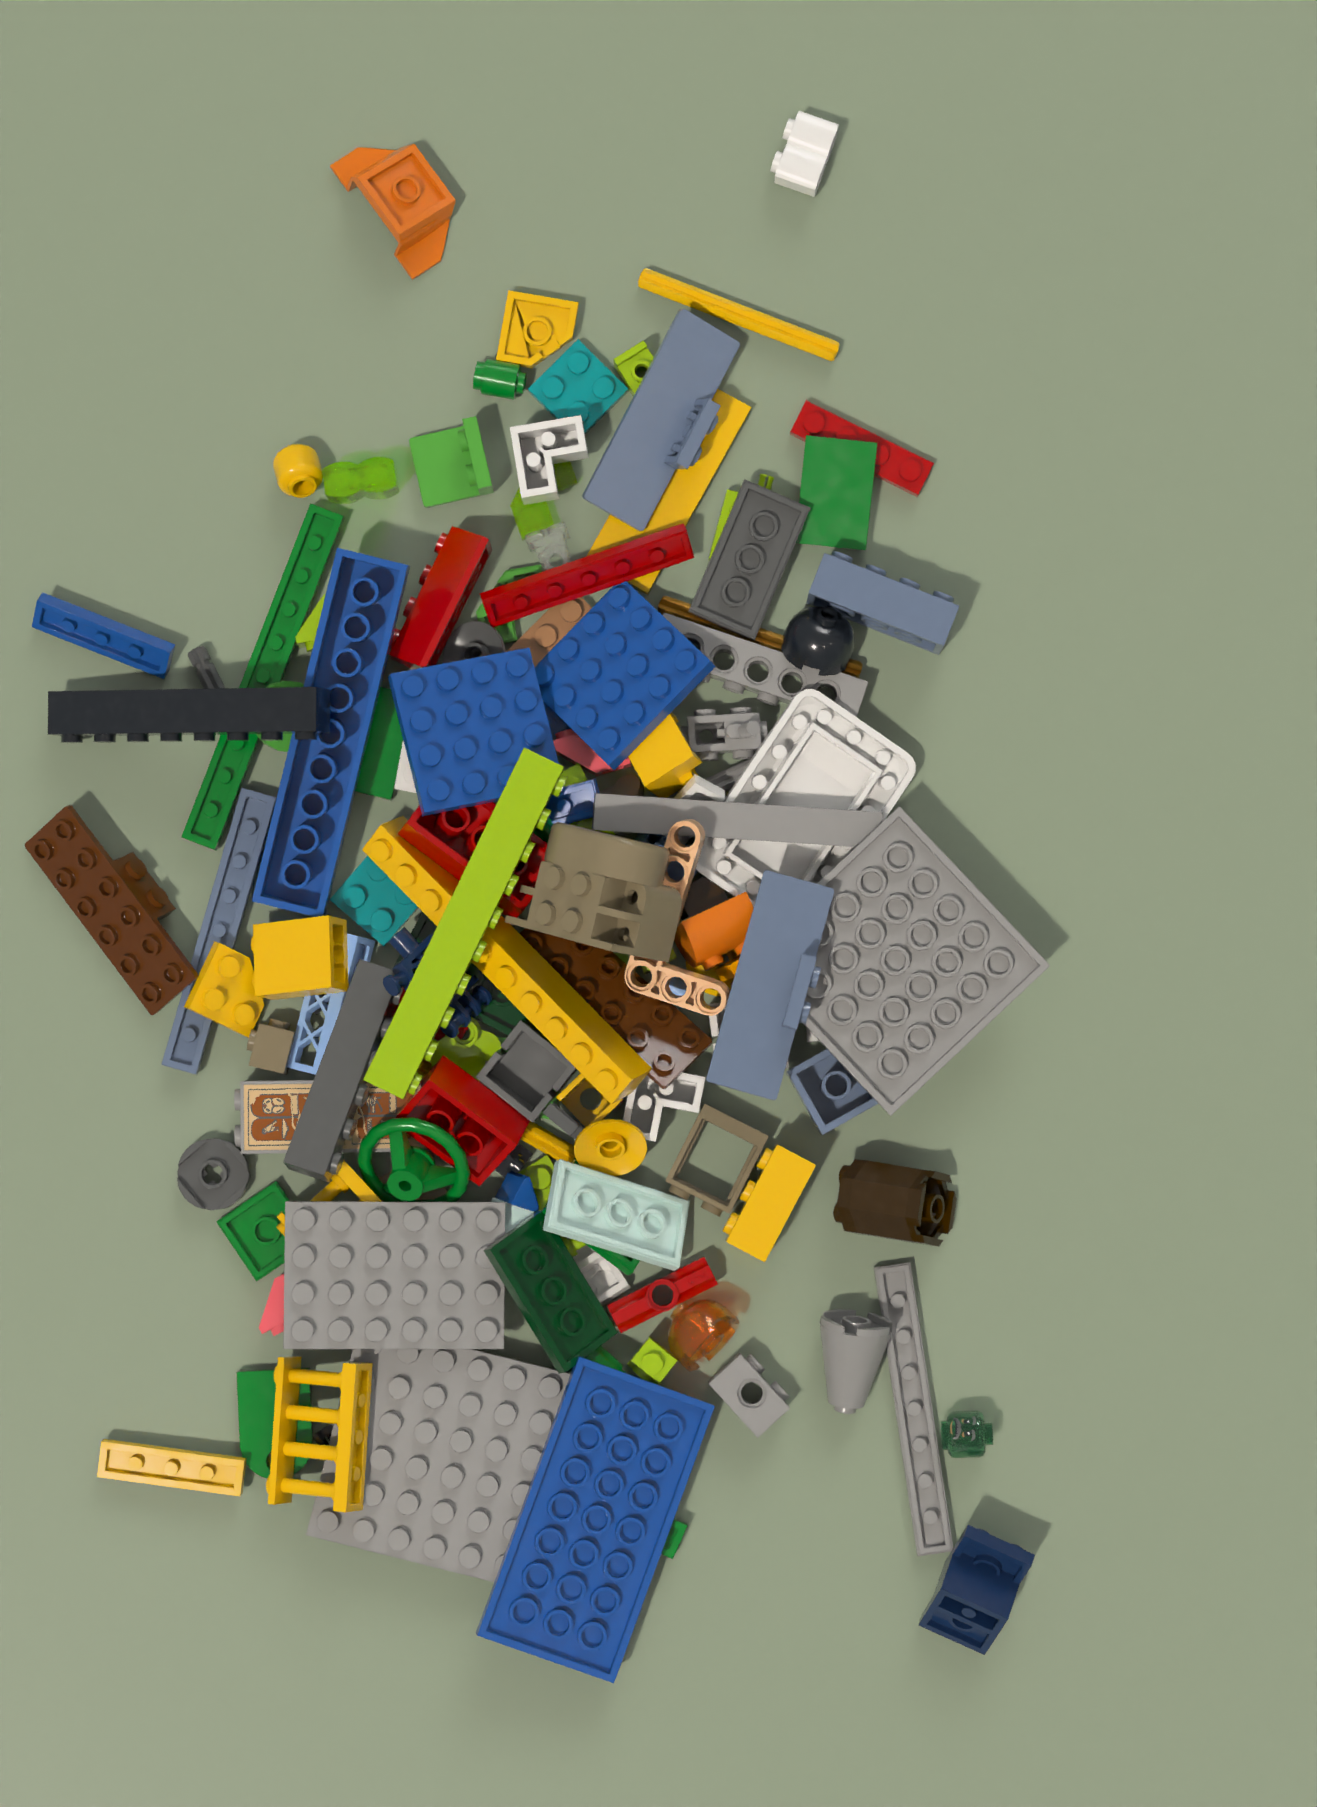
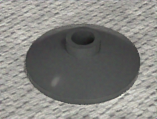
(471, 641)

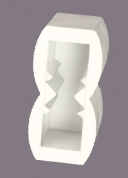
(805, 153)

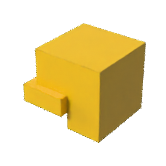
(665, 759)

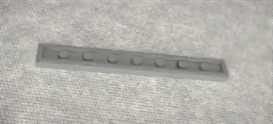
(734, 820)
(914, 1410)

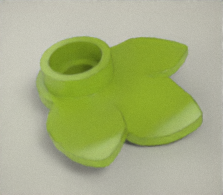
(471, 1052)

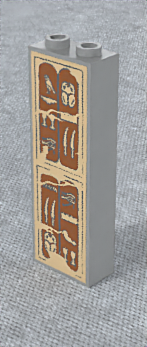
(274, 1107)

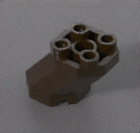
(895, 1202)

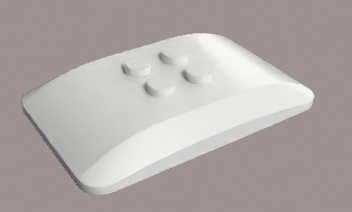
(812, 760)

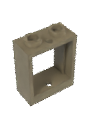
(710, 1202)

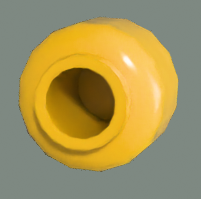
(298, 470)

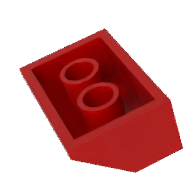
(471, 1113)

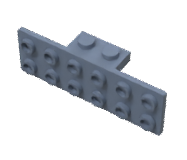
(663, 421)
(771, 985)

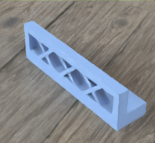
(357, 949)

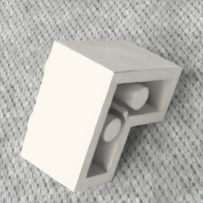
(539, 448)
(648, 1099)

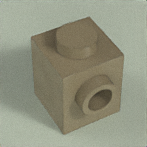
(271, 1046)

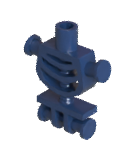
(413, 951)

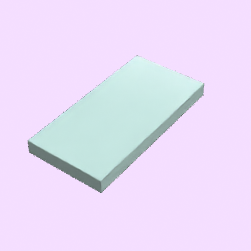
(616, 1215)

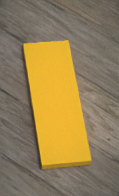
(684, 487)

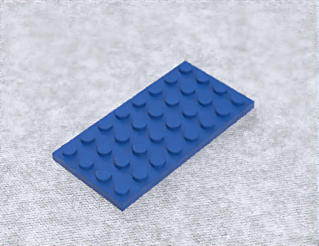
(595, 1519)

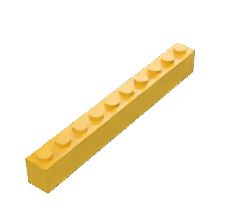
(518, 973)

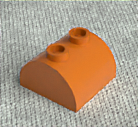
(715, 932)

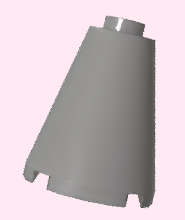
(852, 1355)

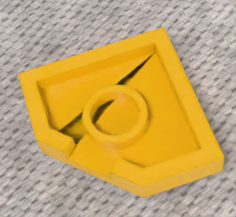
(535, 328)
(226, 991)

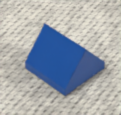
(518, 1191)

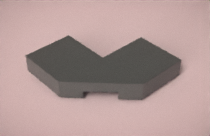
(563, 1120)

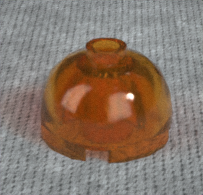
(699, 1331)

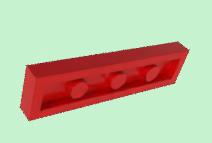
(893, 462)

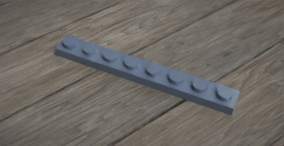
(222, 919)

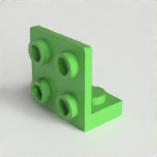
(451, 464)

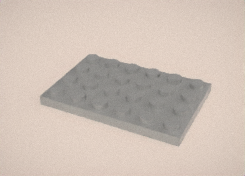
(392, 1275)

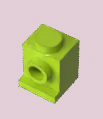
(631, 360)
(652, 1361)

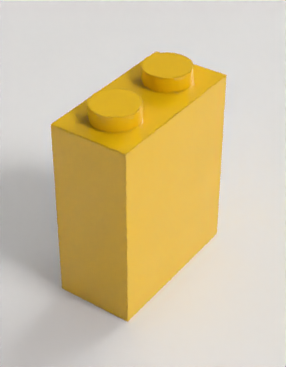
(300, 957)

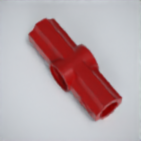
(640, 1306)

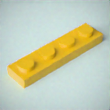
(171, 1467)

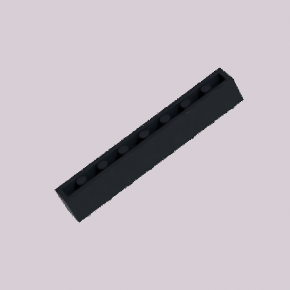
(189, 712)

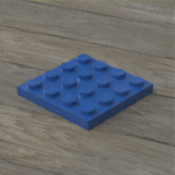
(619, 673)
(469, 726)

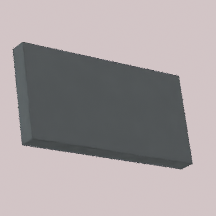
(749, 559)

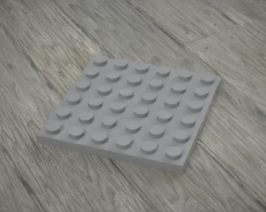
(910, 962)
(445, 1456)

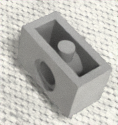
(756, 1415)

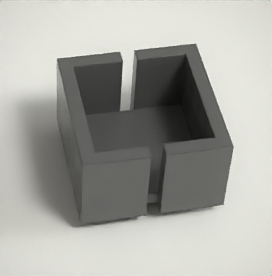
(527, 1071)

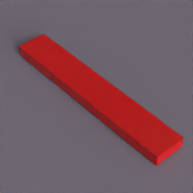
(587, 575)

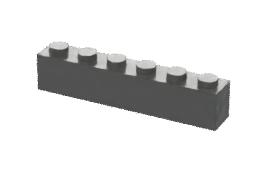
(339, 1078)

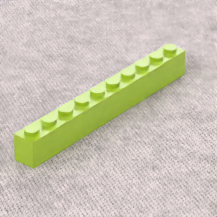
(464, 924)

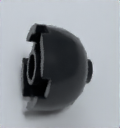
(819, 640)

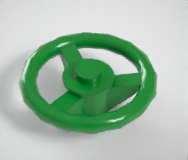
(412, 1166)

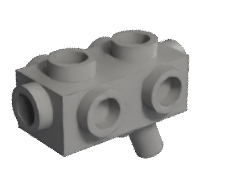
(732, 733)

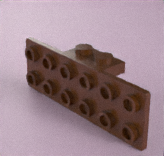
(117, 907)
(646, 1024)

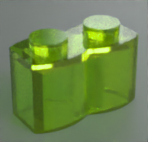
(349, 482)

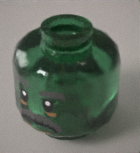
(966, 1434)

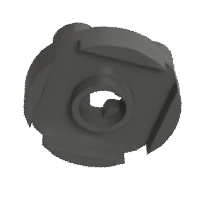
(192, 1172)

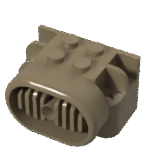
(604, 893)

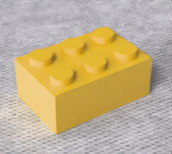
(768, 1201)

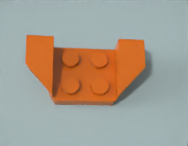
(405, 197)

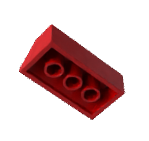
(441, 598)
(452, 838)

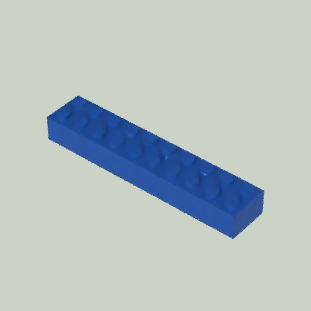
(325, 772)

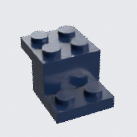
(976, 1589)

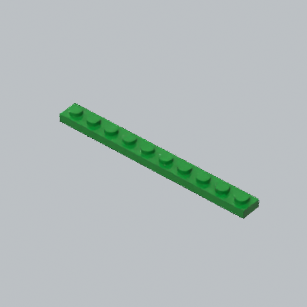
(265, 667)

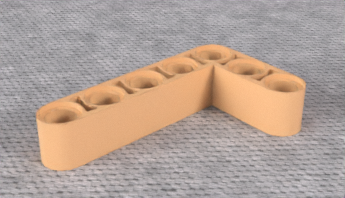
(662, 971)

